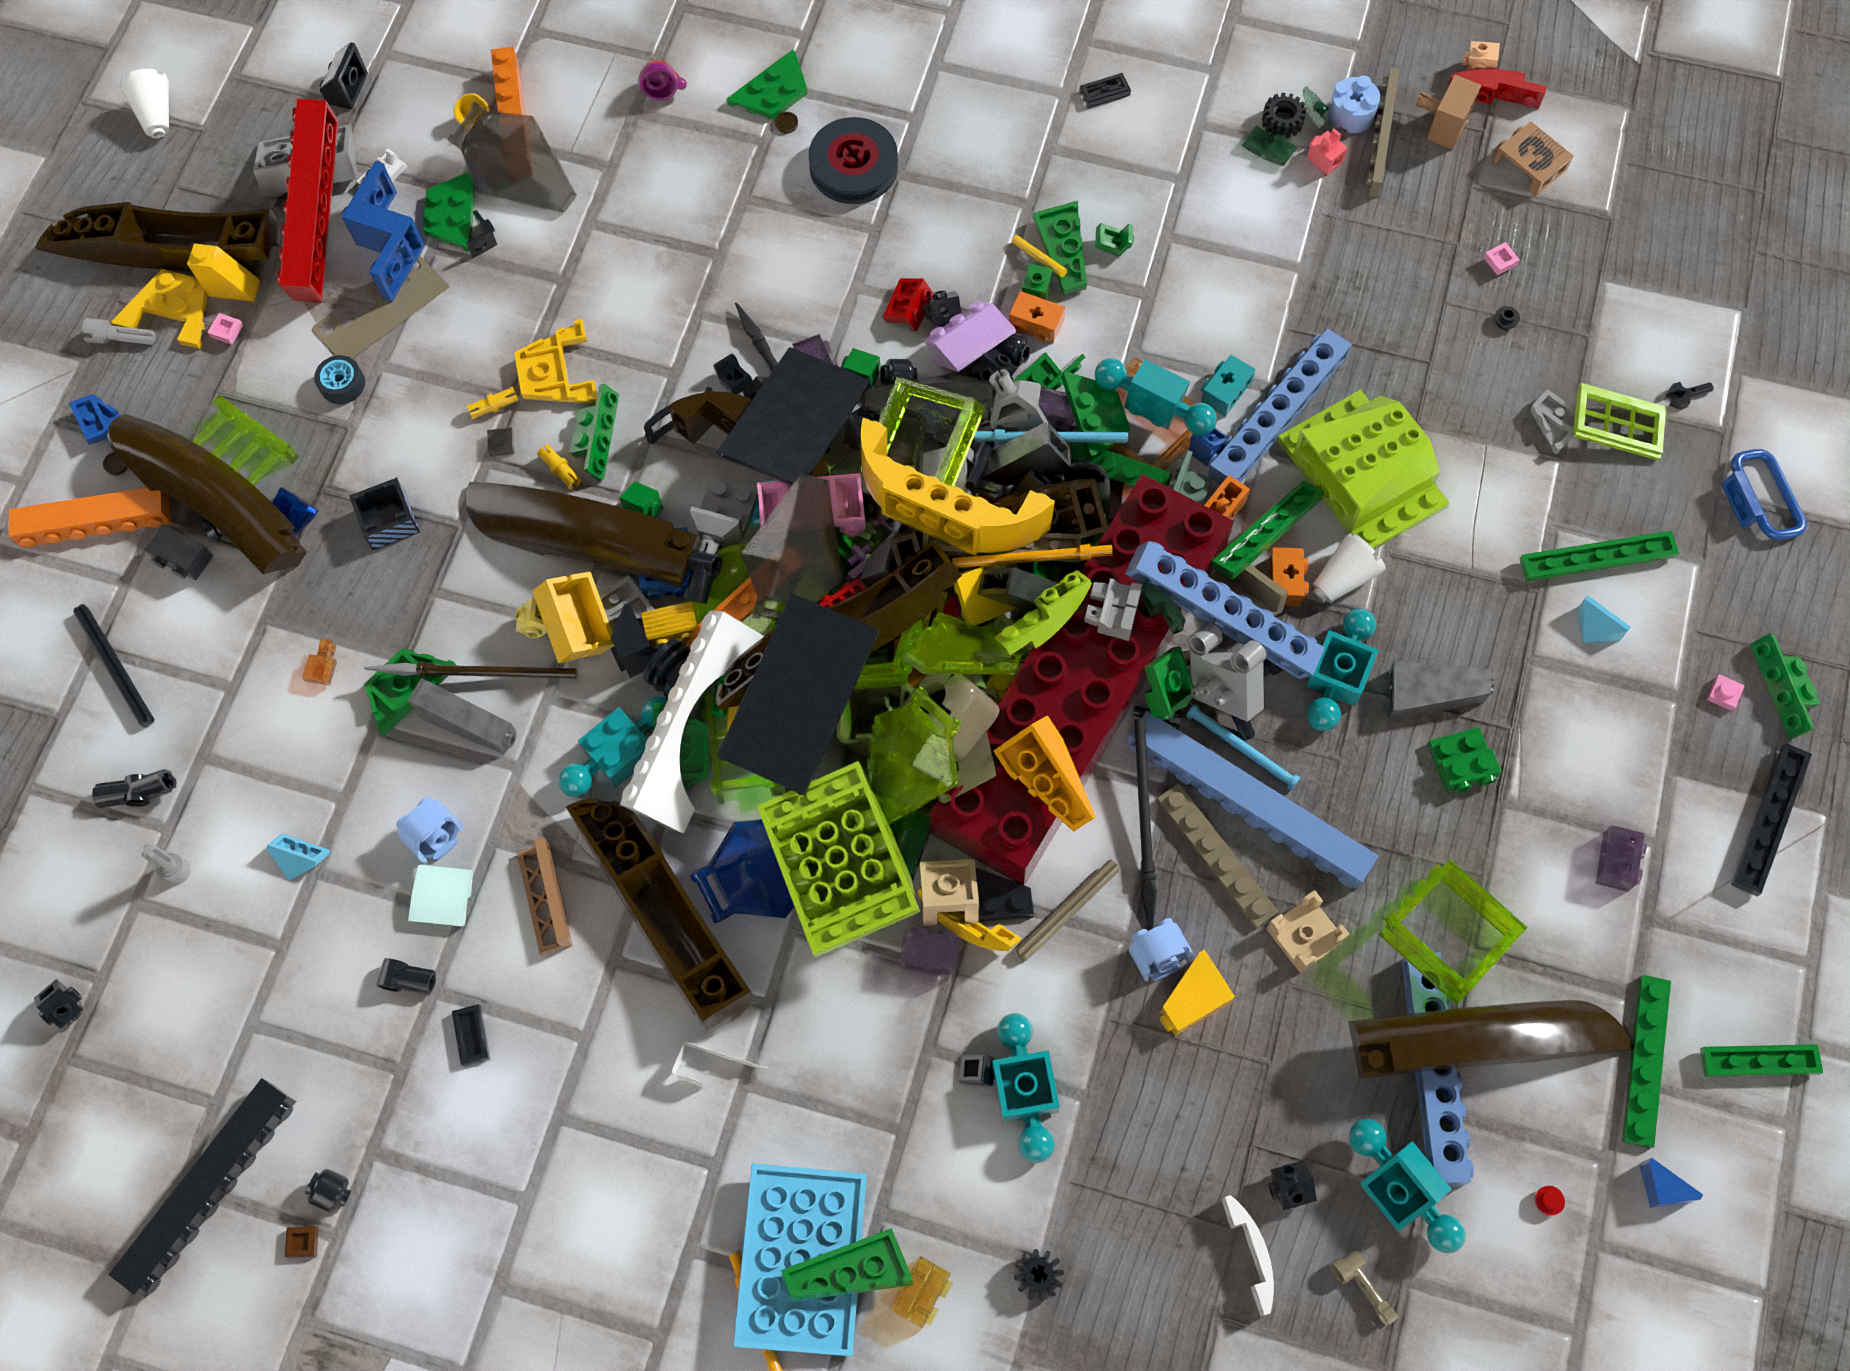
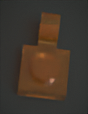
(321, 667)

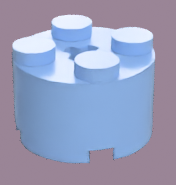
(1354, 104)
(429, 830)
(1160, 950)

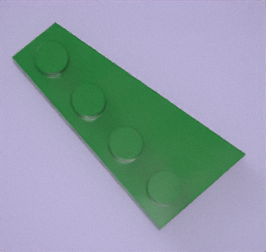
(1063, 243)
(854, 1268)

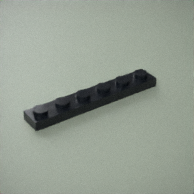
(1771, 820)

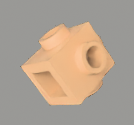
(1481, 55)

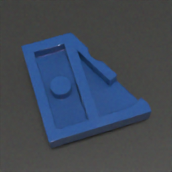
(93, 417)

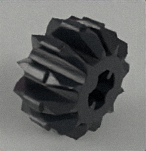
(1048, 1272)

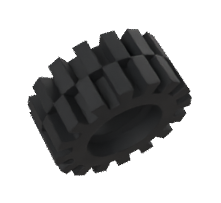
(1287, 105)

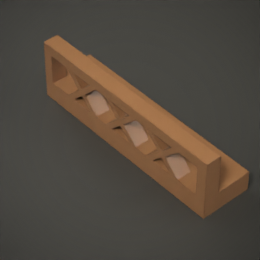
(553, 894)

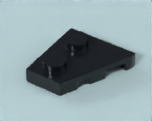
(1002, 898)

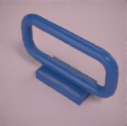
(1746, 504)

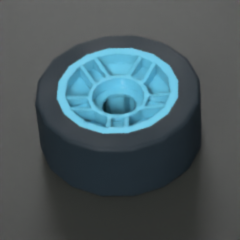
(337, 368)

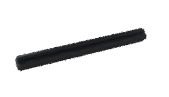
(113, 665)

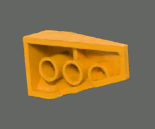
(1044, 765)

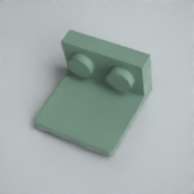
(1189, 482)

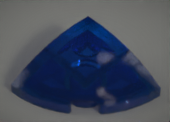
(294, 508)

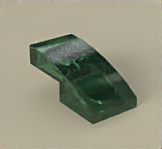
(1316, 110)
(1272, 149)
(1159, 602)

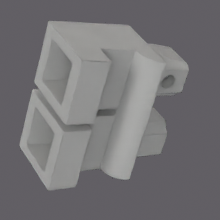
(1118, 608)

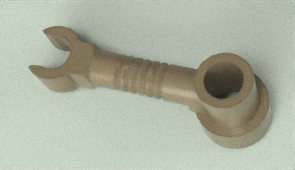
(1351, 1267)

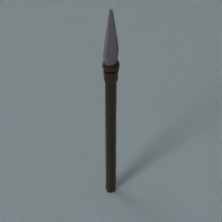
(457, 670)

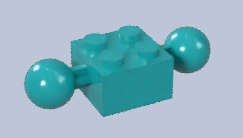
(1156, 395)
(1342, 669)
(613, 749)
(1025, 1087)
(1406, 1186)

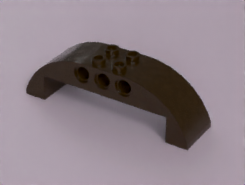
(700, 411)
(1075, 512)

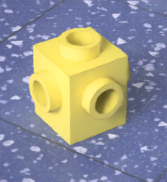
(529, 620)

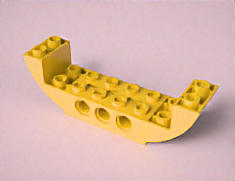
(947, 510)

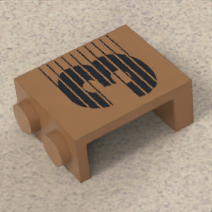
(1535, 155)

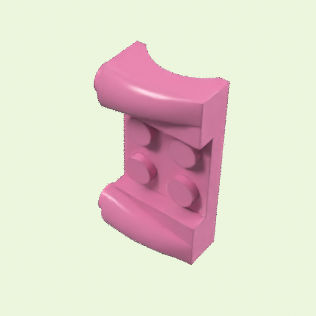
(845, 500)

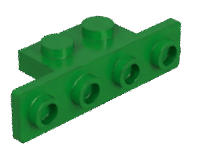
(1047, 373)
(594, 432)
(1787, 685)

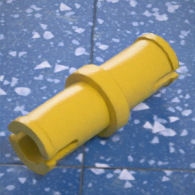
(492, 402)
(559, 466)

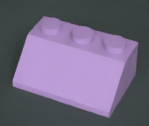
(968, 336)

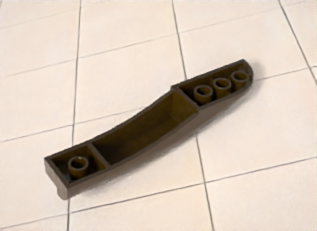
(159, 237)
(210, 488)
(581, 530)
(888, 604)
(662, 910)
(1484, 1037)

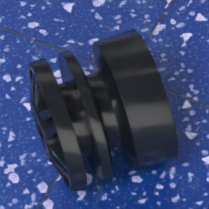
(665, 665)

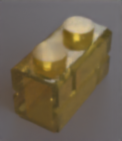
(918, 1301)

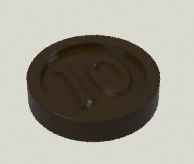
(786, 122)
(114, 465)

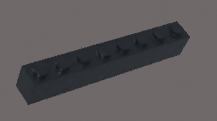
(202, 1189)

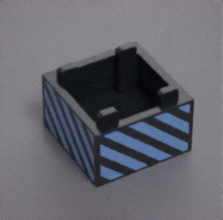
(384, 513)

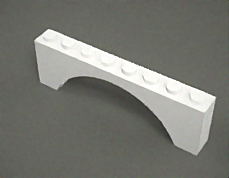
(657, 783)

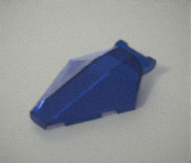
(745, 875)

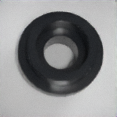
(1506, 323)

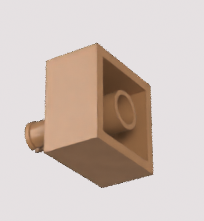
(1450, 111)

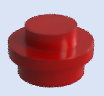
(1549, 1200)

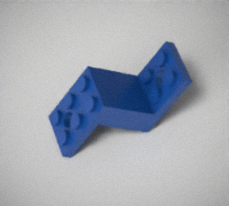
(383, 231)

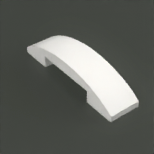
(1238, 1217)

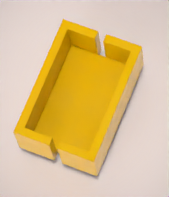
(573, 616)

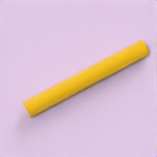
(1039, 256)

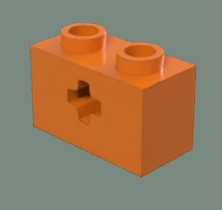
(1037, 317)
(1229, 497)
(1289, 562)

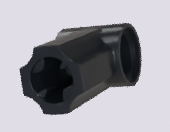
(703, 570)
(399, 976)

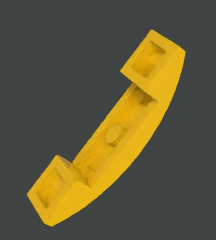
(997, 938)

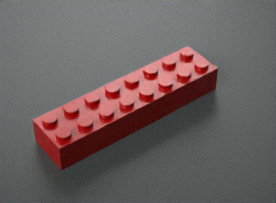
(308, 200)

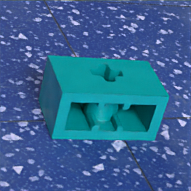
(1227, 384)

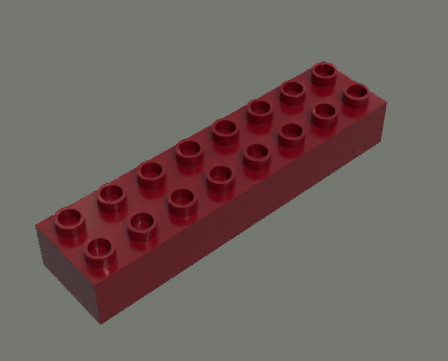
(1079, 682)

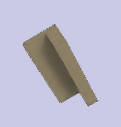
(1257, 587)

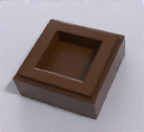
(301, 1242)

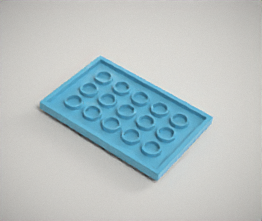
(788, 1221)

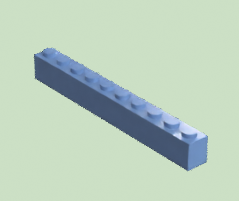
(1256, 803)

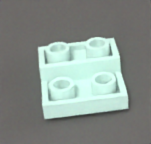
(440, 895)

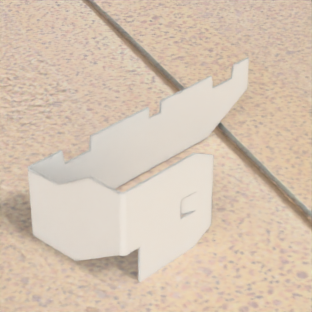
(679, 1059)

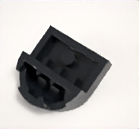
(1090, 470)

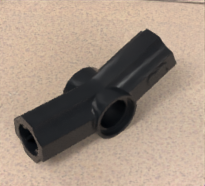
(134, 790)

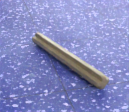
(1067, 910)

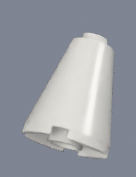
(149, 100)
(1347, 569)

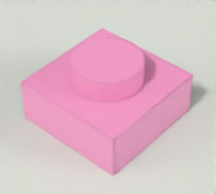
(1501, 258)
(225, 328)
(1725, 692)

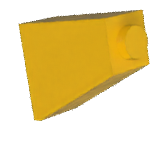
(221, 274)
(1196, 996)

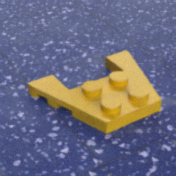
(171, 297)
(544, 370)

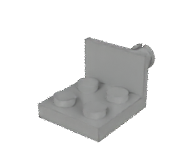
(1015, 404)
(723, 514)

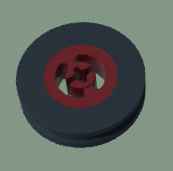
(838, 174)

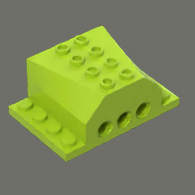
(1370, 465)
(839, 859)

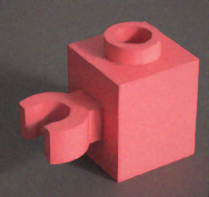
(1327, 151)

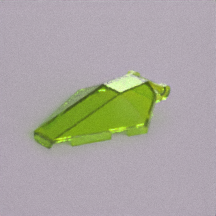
(961, 648)
(911, 756)

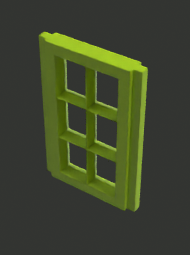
(1616, 441)

